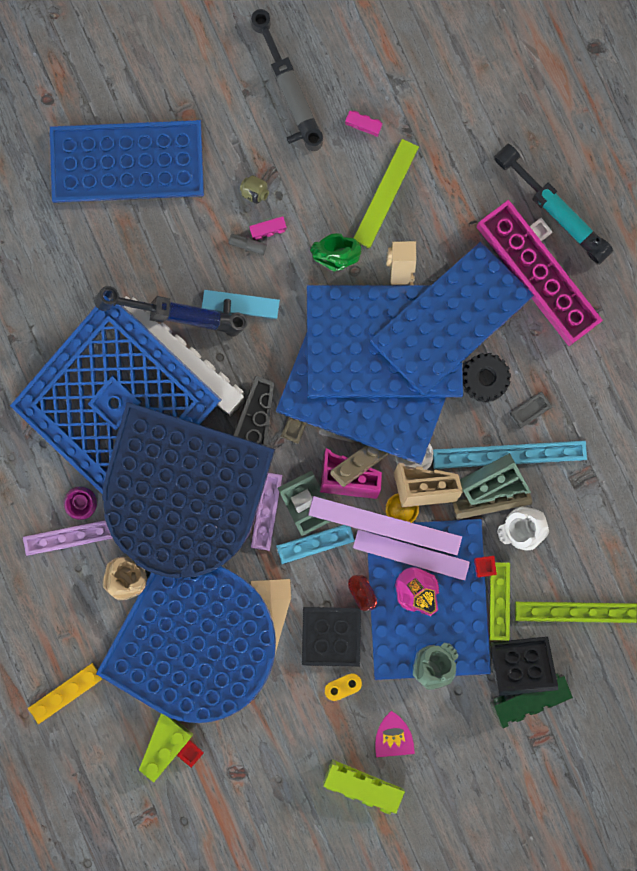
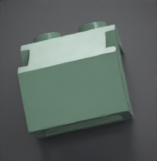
(302, 520)

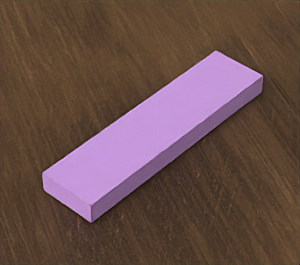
(266, 513)

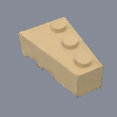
(402, 262)
(426, 487)

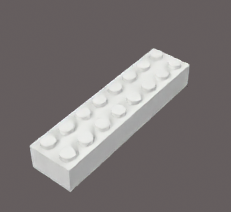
(231, 396)

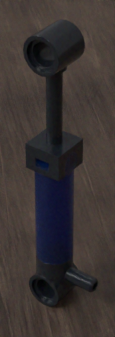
(162, 309)

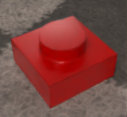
(485, 566)
(190, 753)

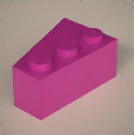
(366, 485)

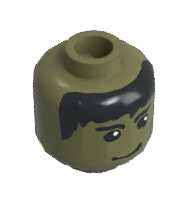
(254, 189)

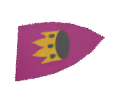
(393, 737)

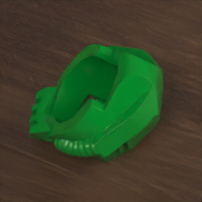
(336, 251)

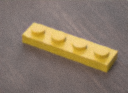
(65, 693)

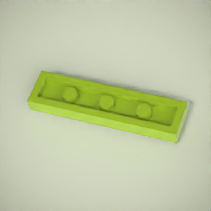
(500, 603)

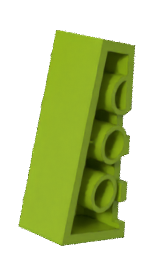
(363, 787)

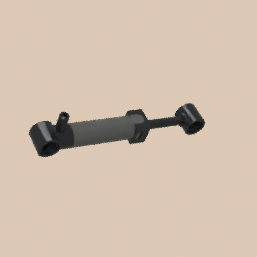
(290, 87)

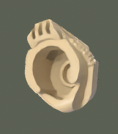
(124, 578)

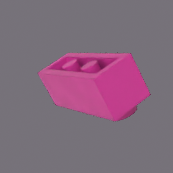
(363, 123)
(268, 228)

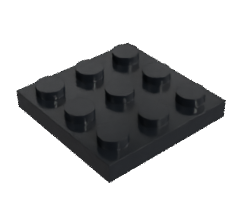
(331, 636)
(523, 666)

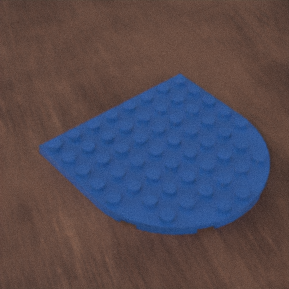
(194, 646)

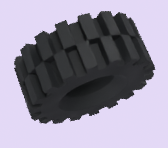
(475, 387)

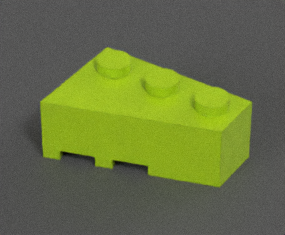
(164, 745)

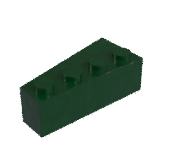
(515, 706)

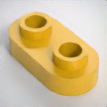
(343, 688)

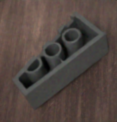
(255, 414)

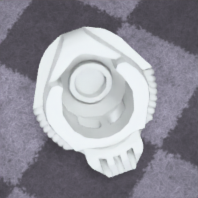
(524, 528)

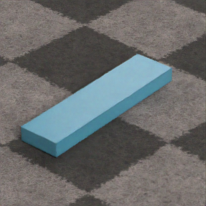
(242, 303)
(315, 543)

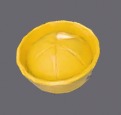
(395, 510)

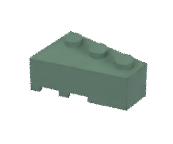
(494, 481)

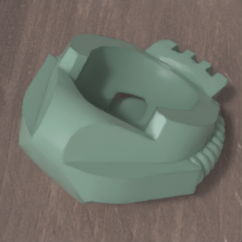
(435, 665)

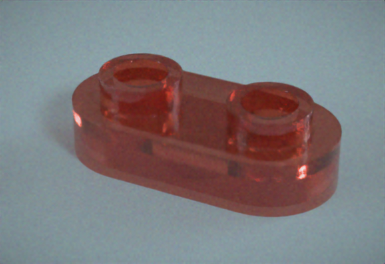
(362, 593)

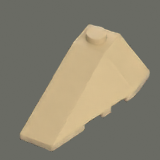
(277, 598)

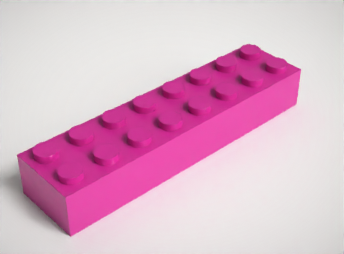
(539, 272)

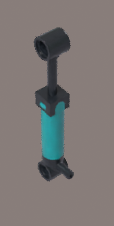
(546, 197)

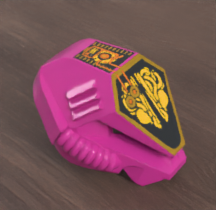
(417, 591)

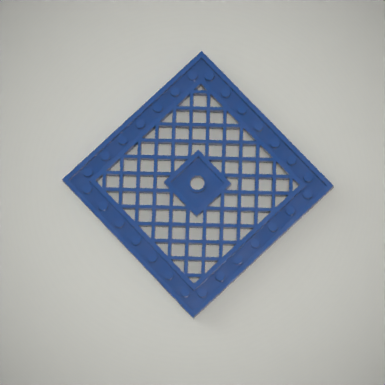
(151, 348)

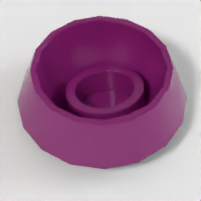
(80, 503)

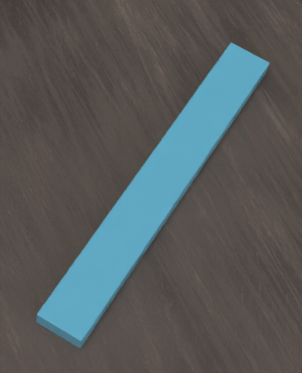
(520, 453)

